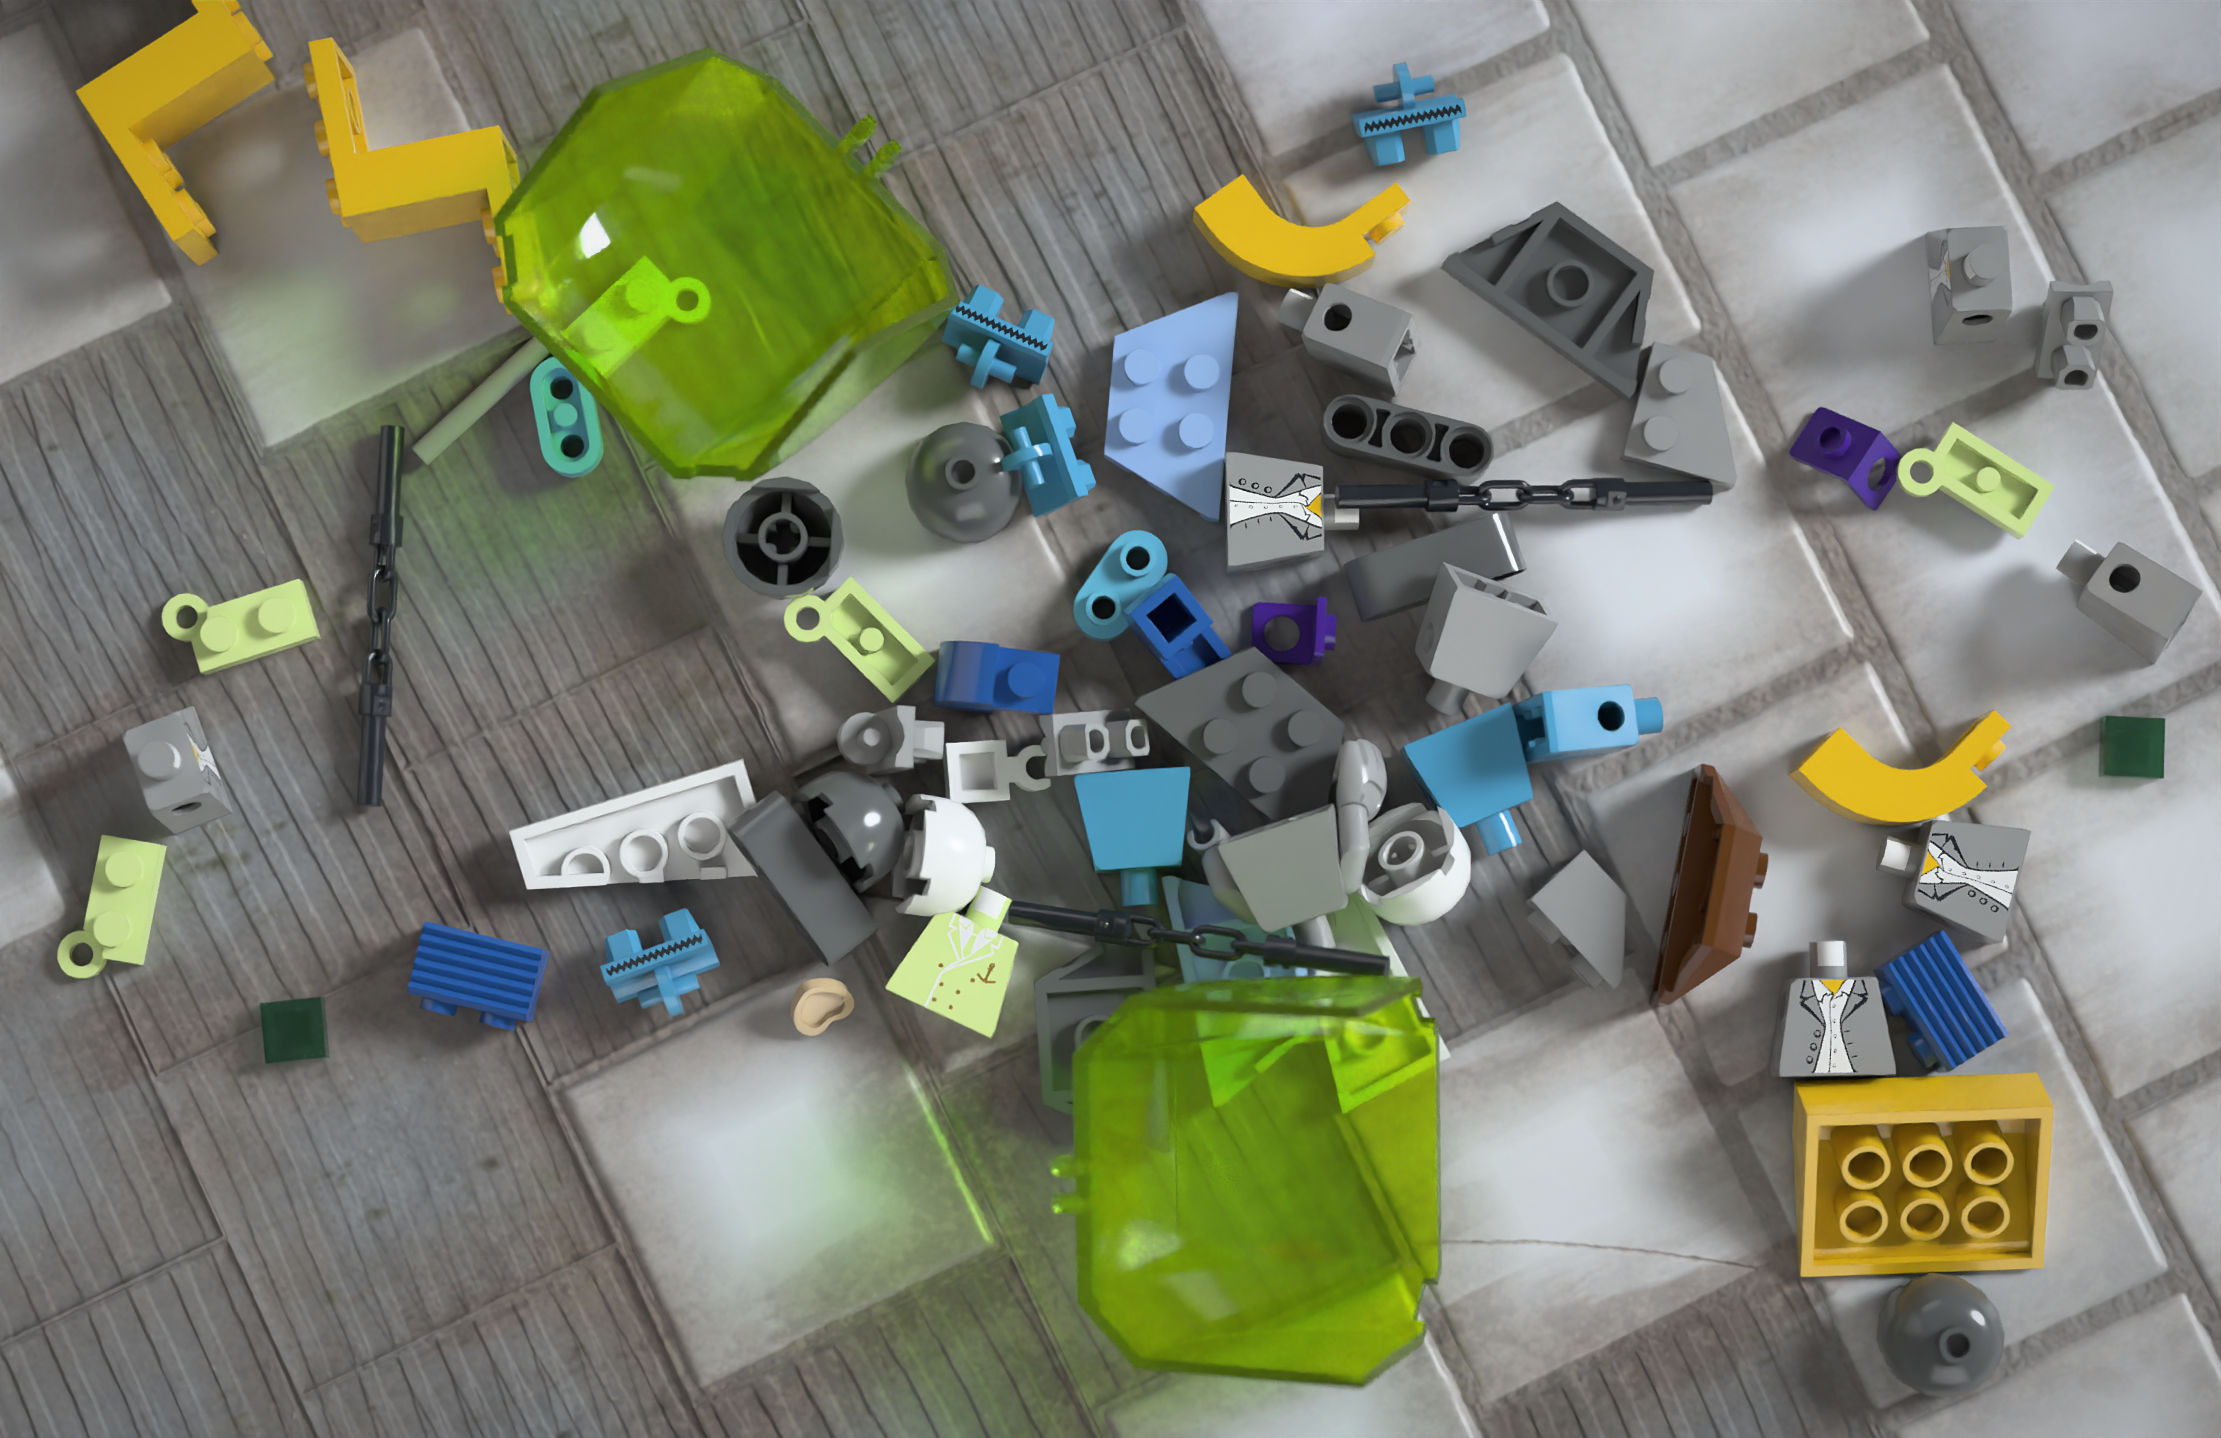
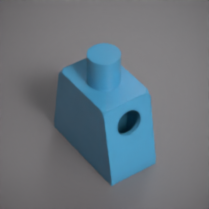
(1584, 722)
(1475, 774)
(1134, 825)

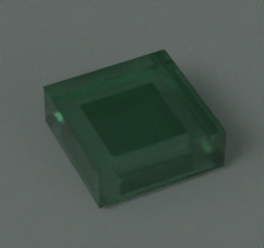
(2132, 747)
(294, 1030)

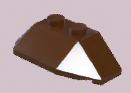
(1709, 889)

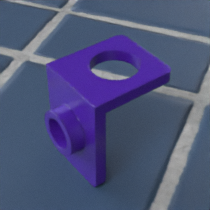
(1847, 452)
(1315, 629)

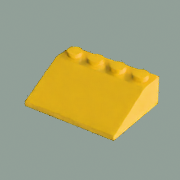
(1921, 1173)

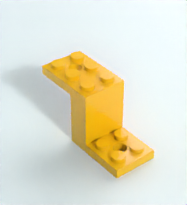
(168, 95)
(408, 184)

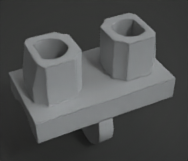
(2073, 333)
(890, 740)
(1092, 741)

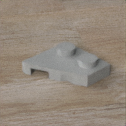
(1681, 418)

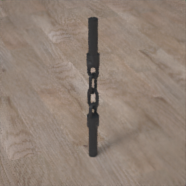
(1443, 495)
(375, 697)
(1117, 927)

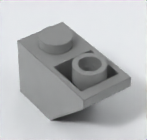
(1587, 916)

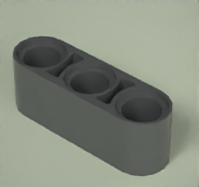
(1434, 430)
(1406, 573)
(801, 878)

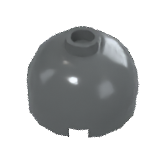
(960, 485)
(783, 538)
(855, 824)
(1940, 1335)

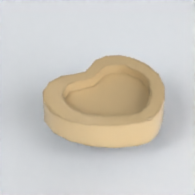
(820, 1003)

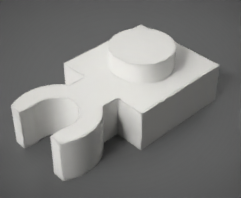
(983, 771)

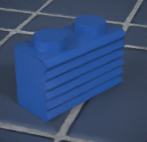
(477, 973)
(1938, 1003)

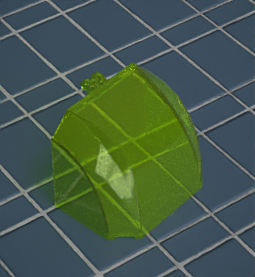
(718, 264)
(1259, 1177)

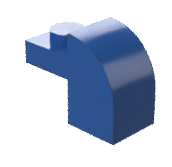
(1175, 628)
(995, 678)

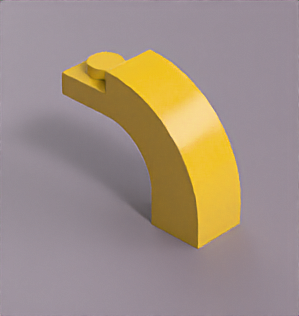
(1290, 254)
(1869, 792)

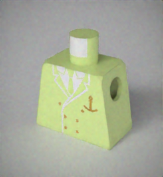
(961, 965)

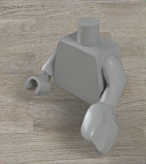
(1303, 863)

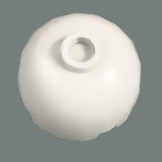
(941, 858)
(1414, 865)

